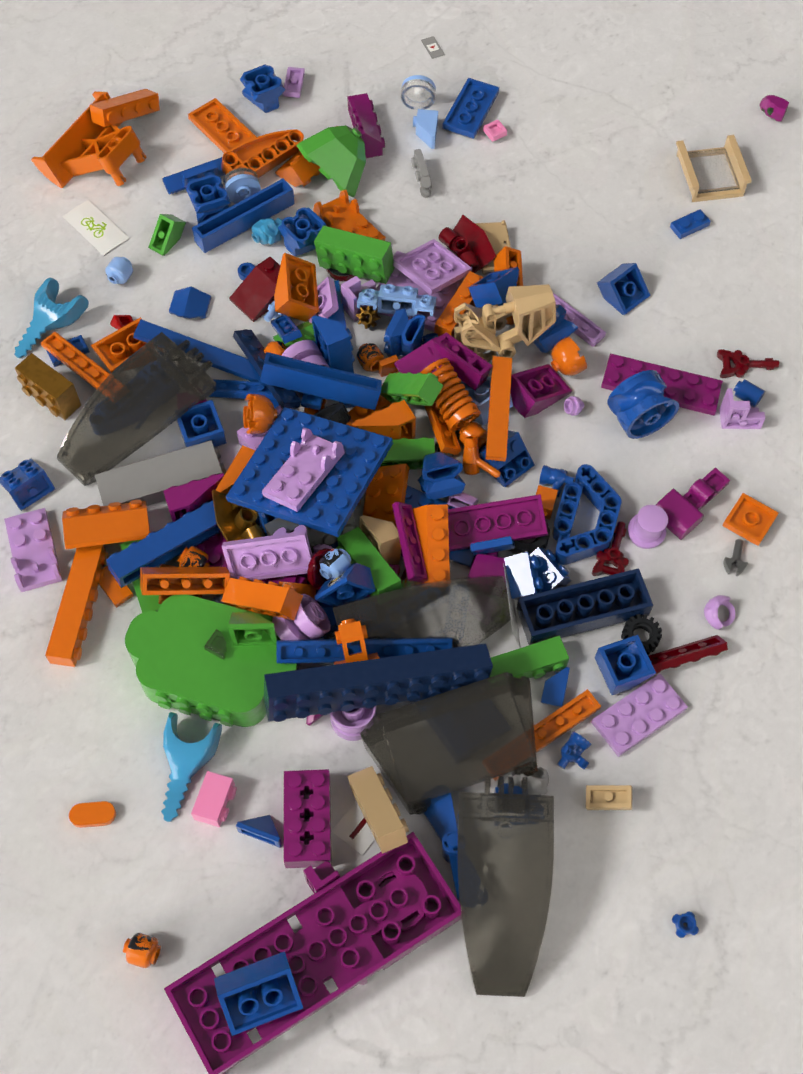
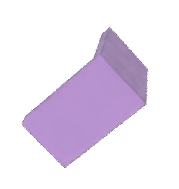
(350, 293)
(739, 414)

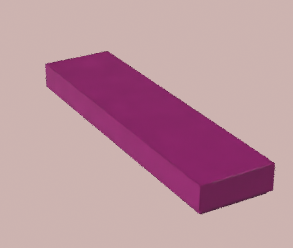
(410, 542)

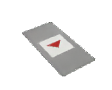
(432, 47)

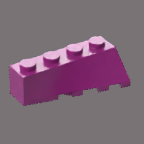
(365, 121)

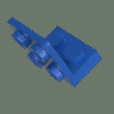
(26, 483)

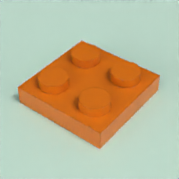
(750, 519)

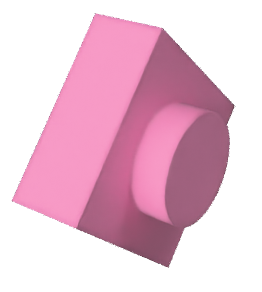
(495, 130)

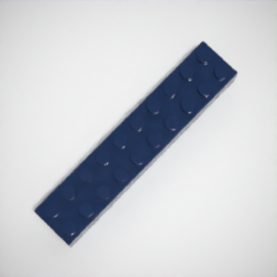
(373, 682)

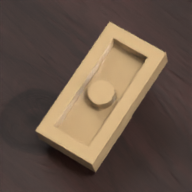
(609, 797)

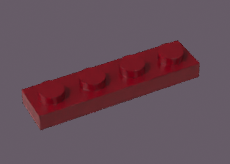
(688, 653)

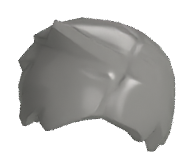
(536, 784)

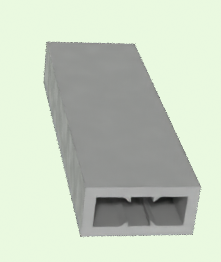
(149, 477)

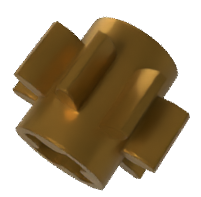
(363, 316)

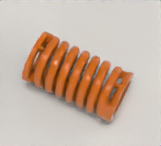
(453, 397)

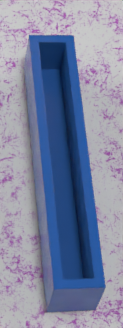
(243, 215)
(320, 381)
(164, 544)

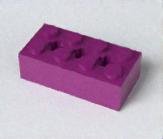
(318, 827)

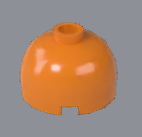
(567, 359)
(258, 414)

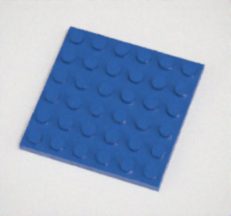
(340, 490)

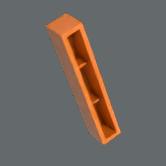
(76, 606)

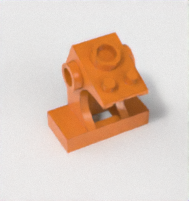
(351, 631)

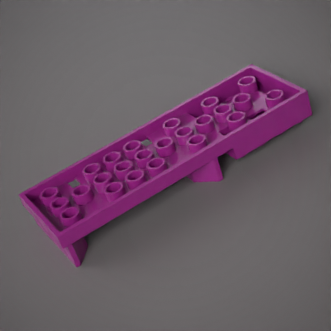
(346, 935)

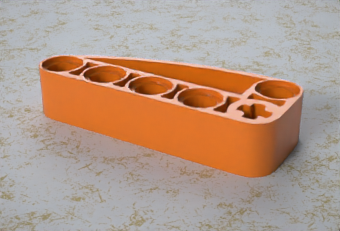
(258, 149)

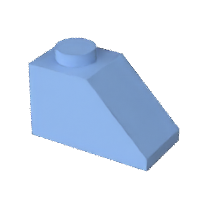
(426, 126)

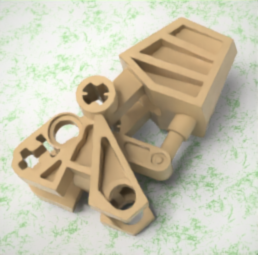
(532, 313)

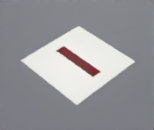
(354, 829)

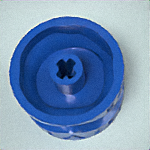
(642, 404)

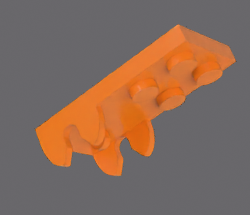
(346, 216)

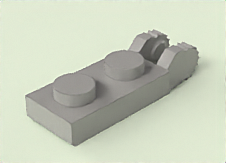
(422, 173)

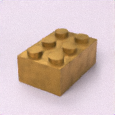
(47, 387)

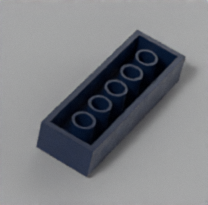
(584, 606)

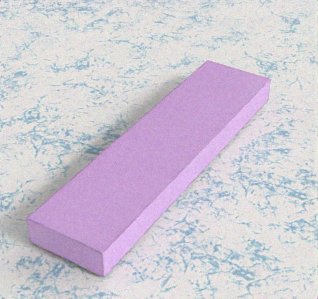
(586, 329)

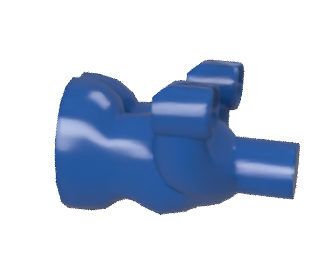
(554, 477)
(572, 750)

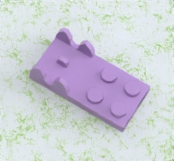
(303, 470)
(32, 550)
(269, 555)

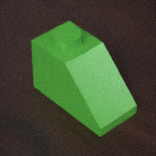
(166, 233)

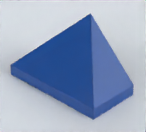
(261, 829)

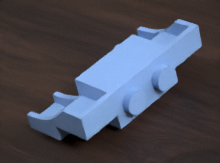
(394, 298)

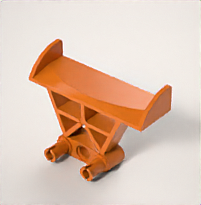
(90, 148)

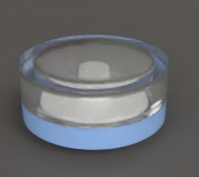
(418, 92)
(241, 184)

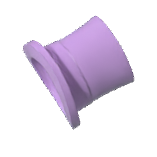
(648, 527)

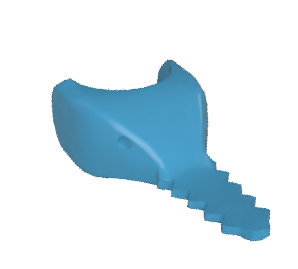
(49, 315)
(184, 761)

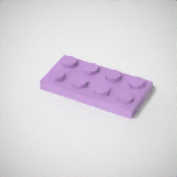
(639, 714)

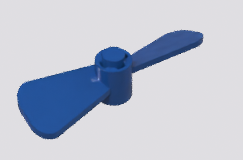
(443, 821)

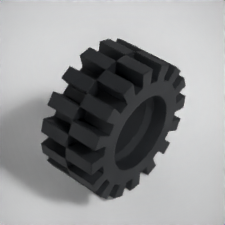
(646, 624)

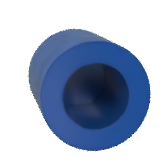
(749, 392)

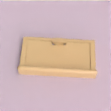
(497, 235)

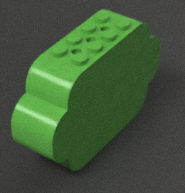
(185, 676)

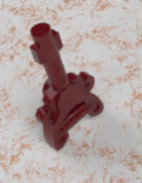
(742, 363)
(612, 555)

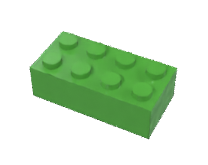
(354, 254)

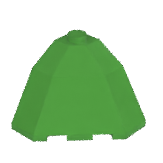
(339, 155)

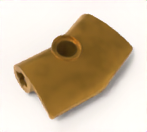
(231, 519)

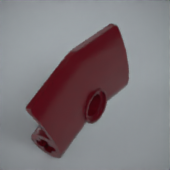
(476, 246)

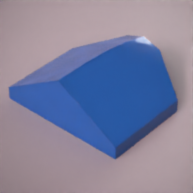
(190, 303)

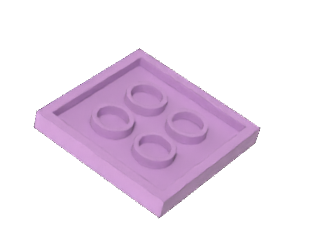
(432, 267)

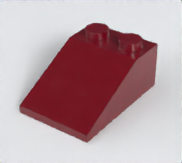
(257, 289)

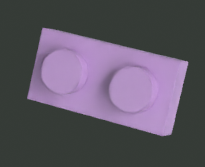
(294, 82)

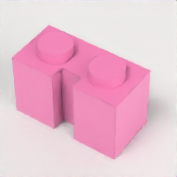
(213, 798)

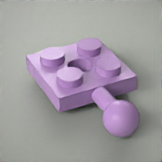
(327, 298)

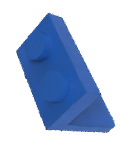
(550, 571)

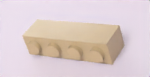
(378, 810)

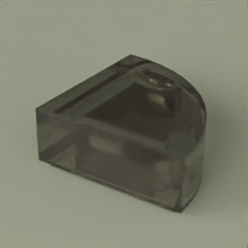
(217, 644)

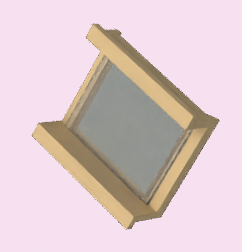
(714, 171)

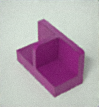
(320, 876)

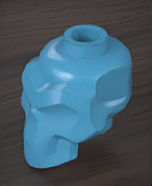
(267, 231)

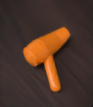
(472, 461)

